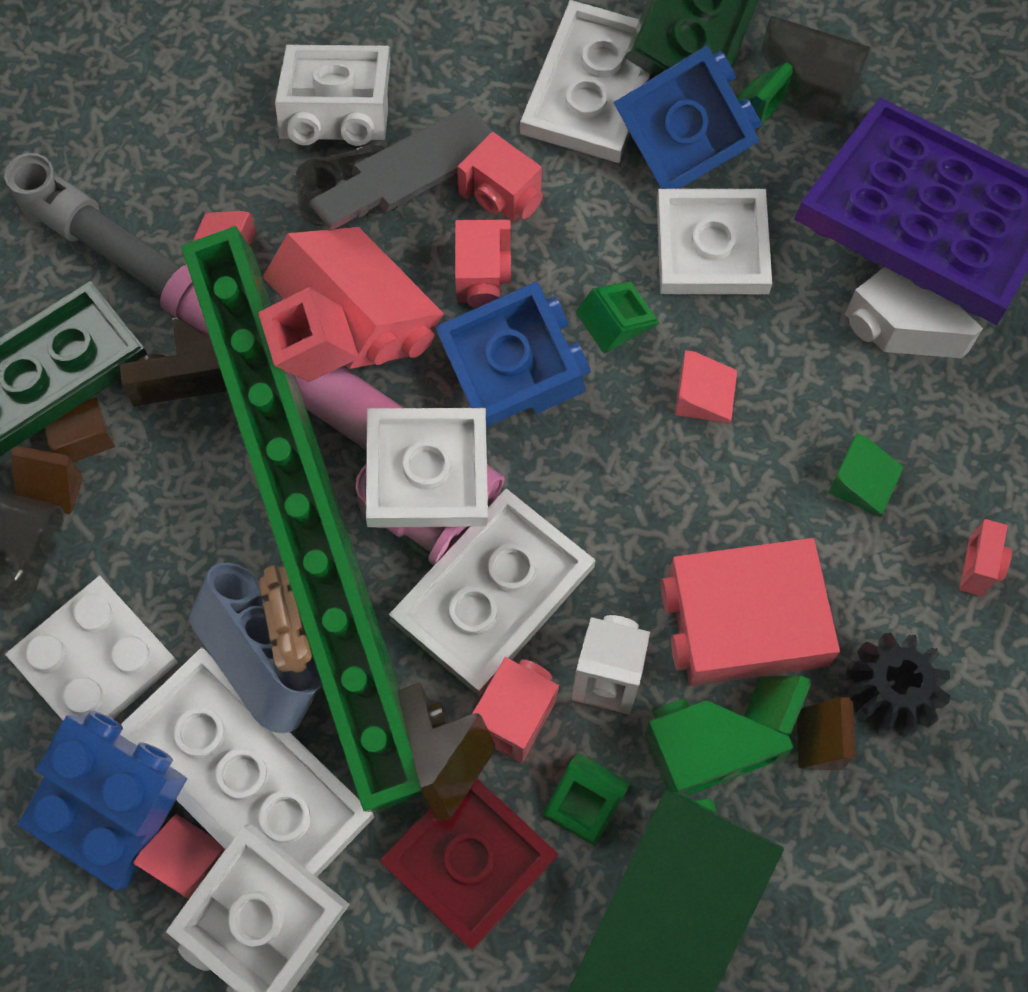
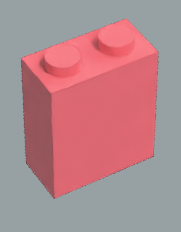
(380, 302)
(749, 612)

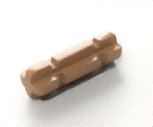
(284, 622)

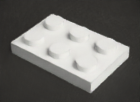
(582, 81)
(492, 591)

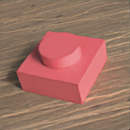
(985, 558)

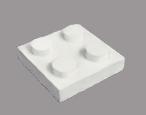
(713, 241)
(426, 467)
(92, 655)

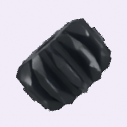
(905, 710)

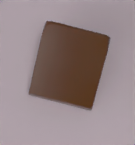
(80, 432)
(46, 477)
(826, 735)

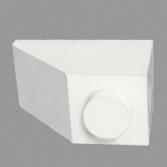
(910, 318)
(611, 663)

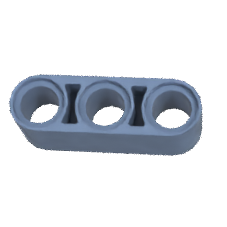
(235, 632)

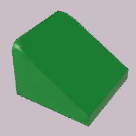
(768, 91)
(615, 315)
(866, 476)
(778, 701)
(586, 798)

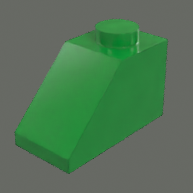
(709, 745)

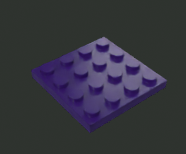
(927, 209)

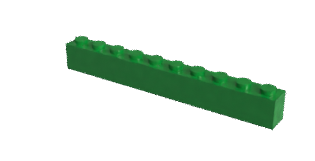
(305, 524)

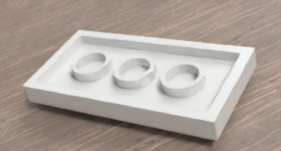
(243, 770)

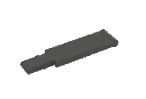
(403, 168)

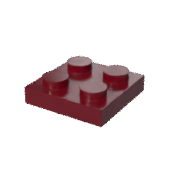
(470, 865)

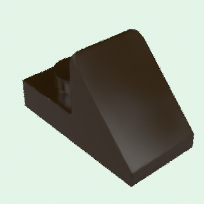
(178, 376)
(444, 752)

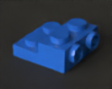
(689, 119)
(514, 354)
(101, 797)

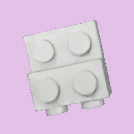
(333, 93)
(256, 917)

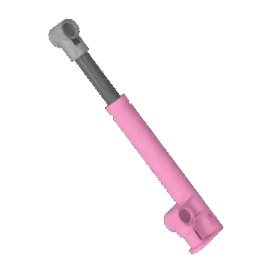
(335, 398)

